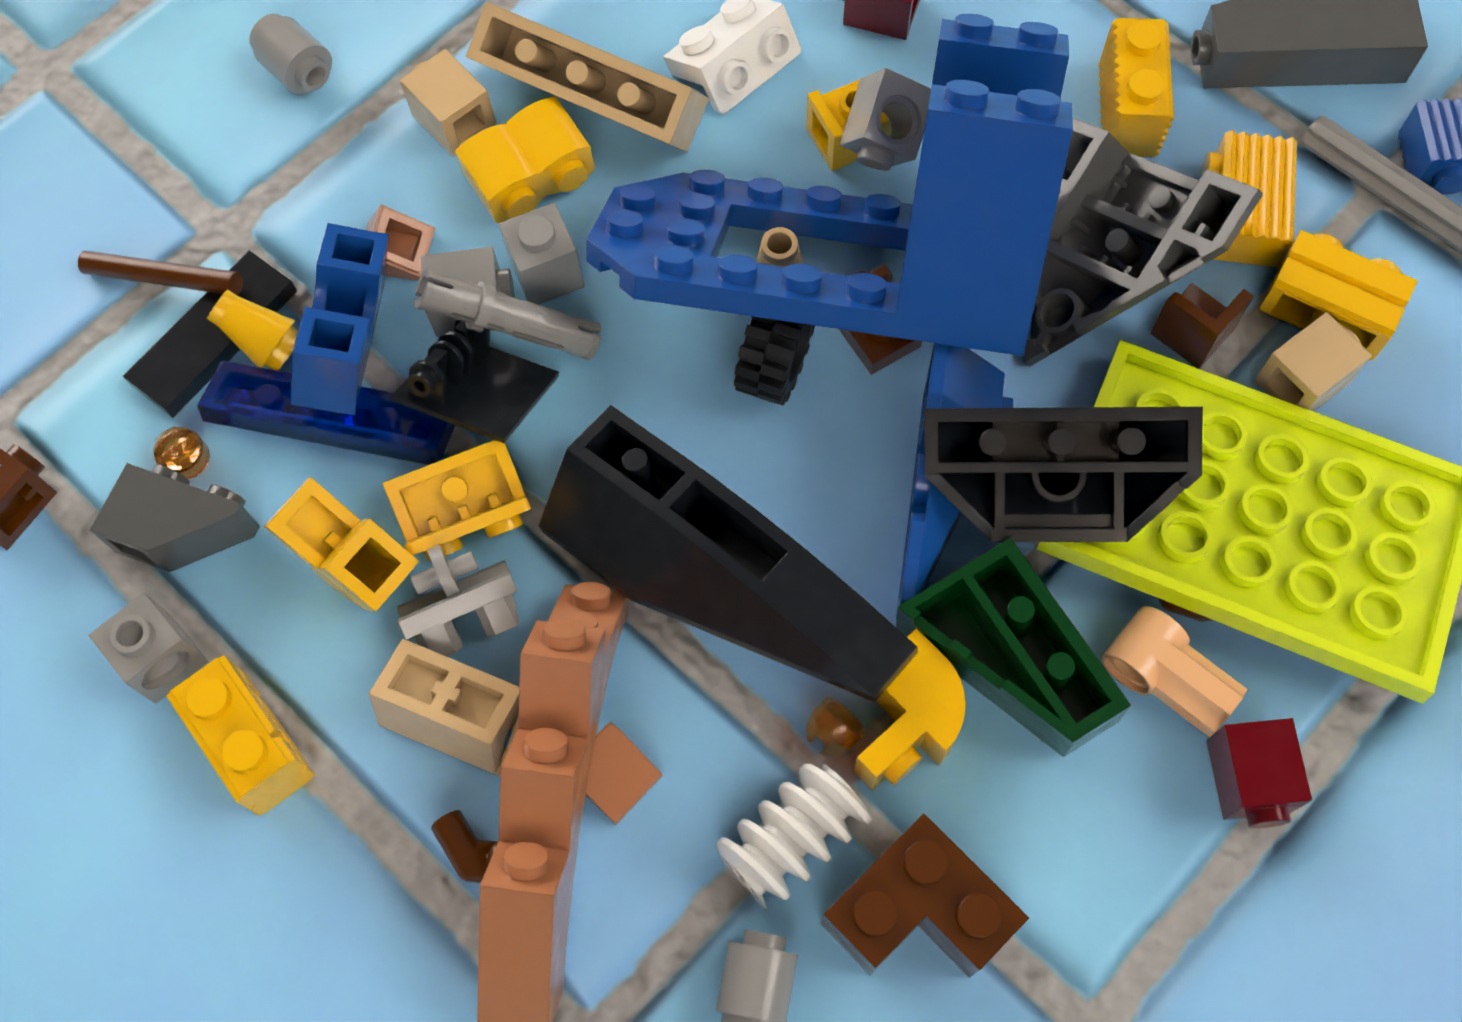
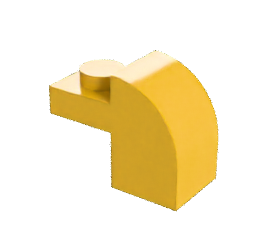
(341, 548)
(927, 714)

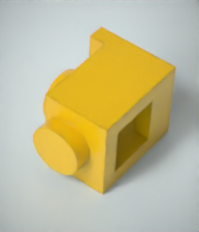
(827, 121)

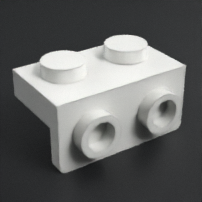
(735, 50)

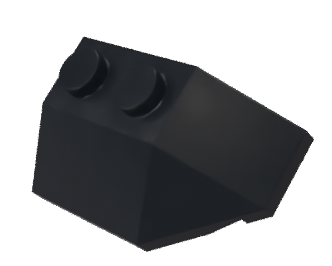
(1062, 469)

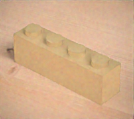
(587, 76)

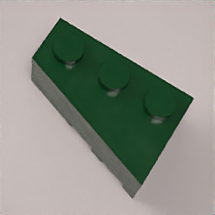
(1017, 648)

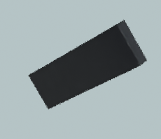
(195, 347)

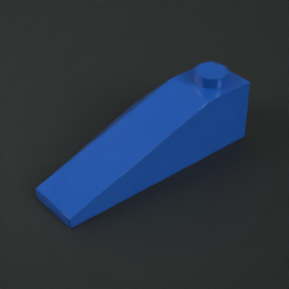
(953, 381)

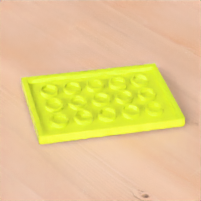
(1295, 529)

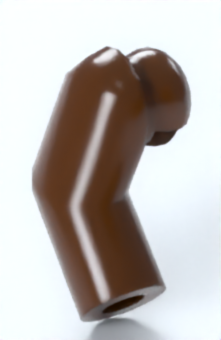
(465, 852)

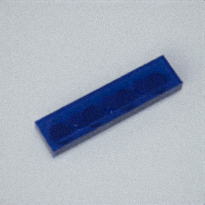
(261, 402)

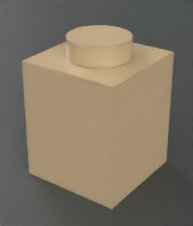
(447, 100)
(1314, 364)

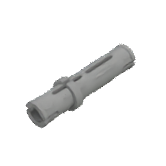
(486, 308)

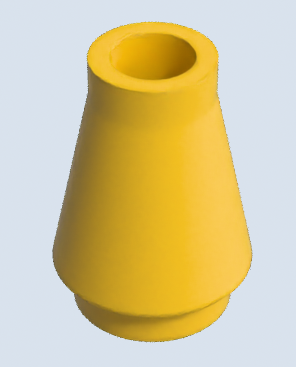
(257, 331)

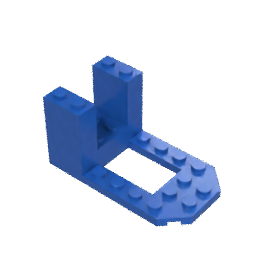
(968, 239)

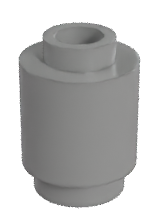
(290, 53)
(757, 979)

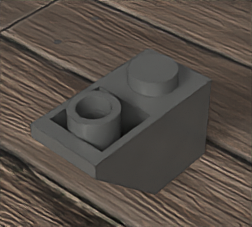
(168, 521)

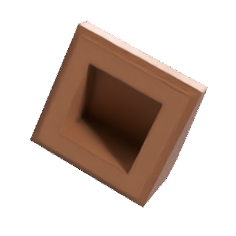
(406, 242)
(618, 774)

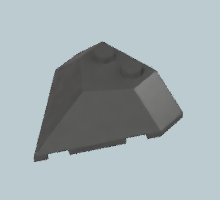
(1125, 235)

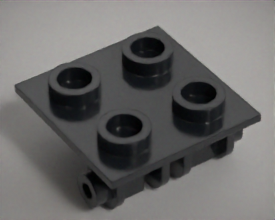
(474, 384)

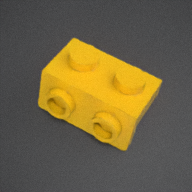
(458, 498)

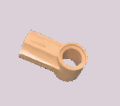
(1157, 659)

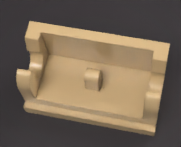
(445, 705)

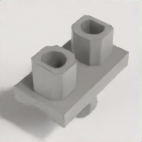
(432, 614)

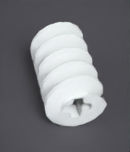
(792, 832)

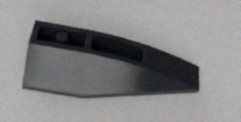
(713, 560)

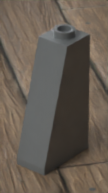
(1308, 42)

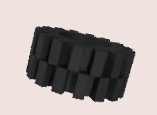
(771, 358)

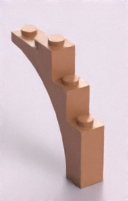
(542, 805)

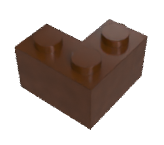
(926, 885)

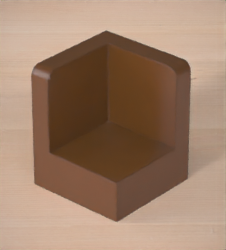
(1197, 323)

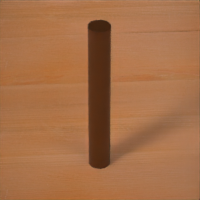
(160, 272)

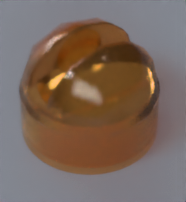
(181, 451)
(835, 727)

